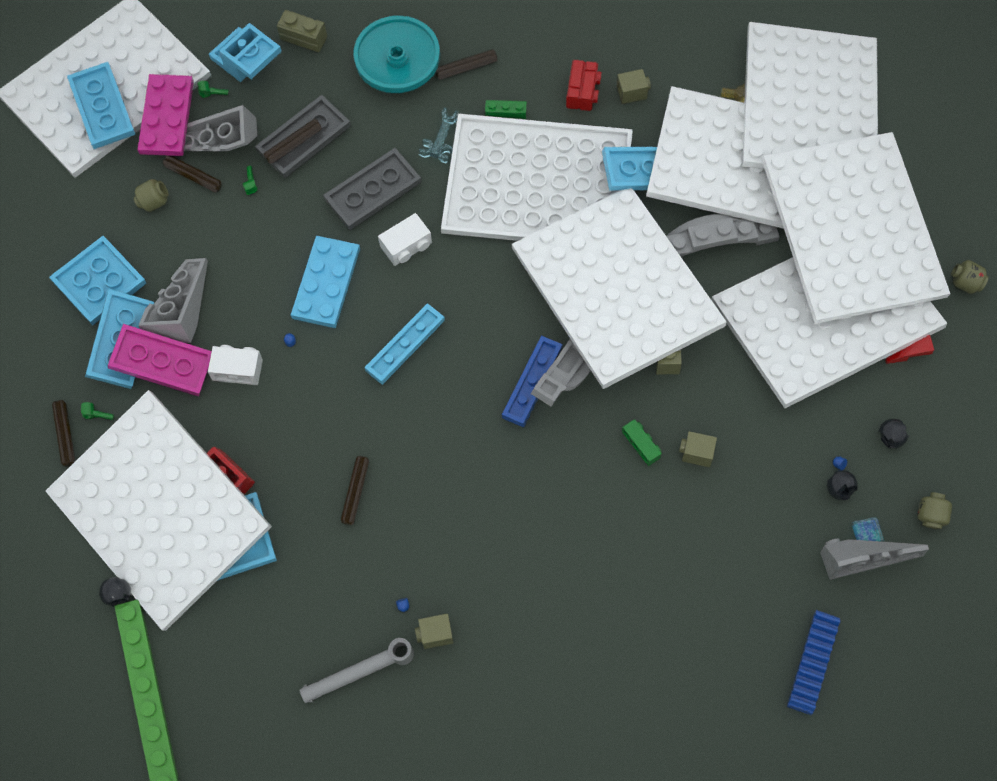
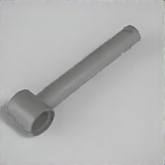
(358, 671)

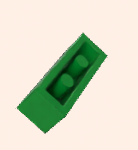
(506, 109)
(642, 442)

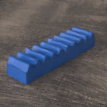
(522, 401)
(813, 662)

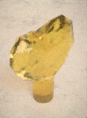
(738, 93)

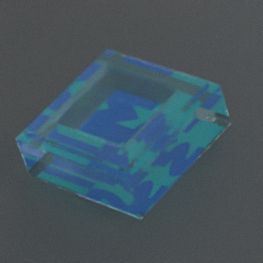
(867, 530)

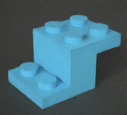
(245, 52)

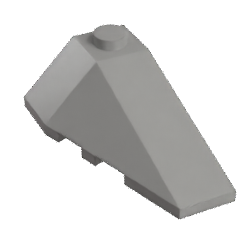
(222, 131)
(178, 307)
(856, 556)

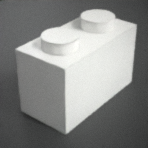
(405, 239)
(235, 365)

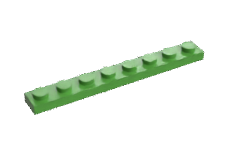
(146, 692)

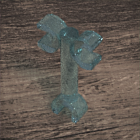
(438, 148)

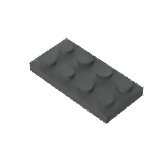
(332, 124)
(372, 188)

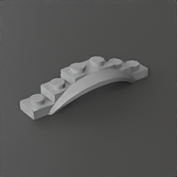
(717, 231)
(564, 375)

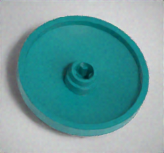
(396, 54)

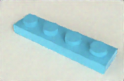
(404, 344)

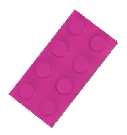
(165, 115)
(160, 360)

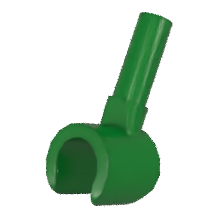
(205, 90)
(250, 186)
(88, 412)

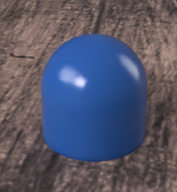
(289, 340)
(840, 462)
(403, 604)

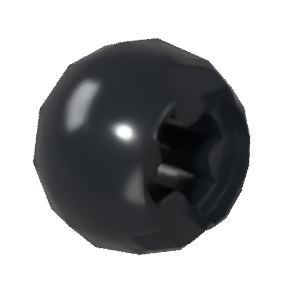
(893, 433)
(842, 485)
(114, 591)

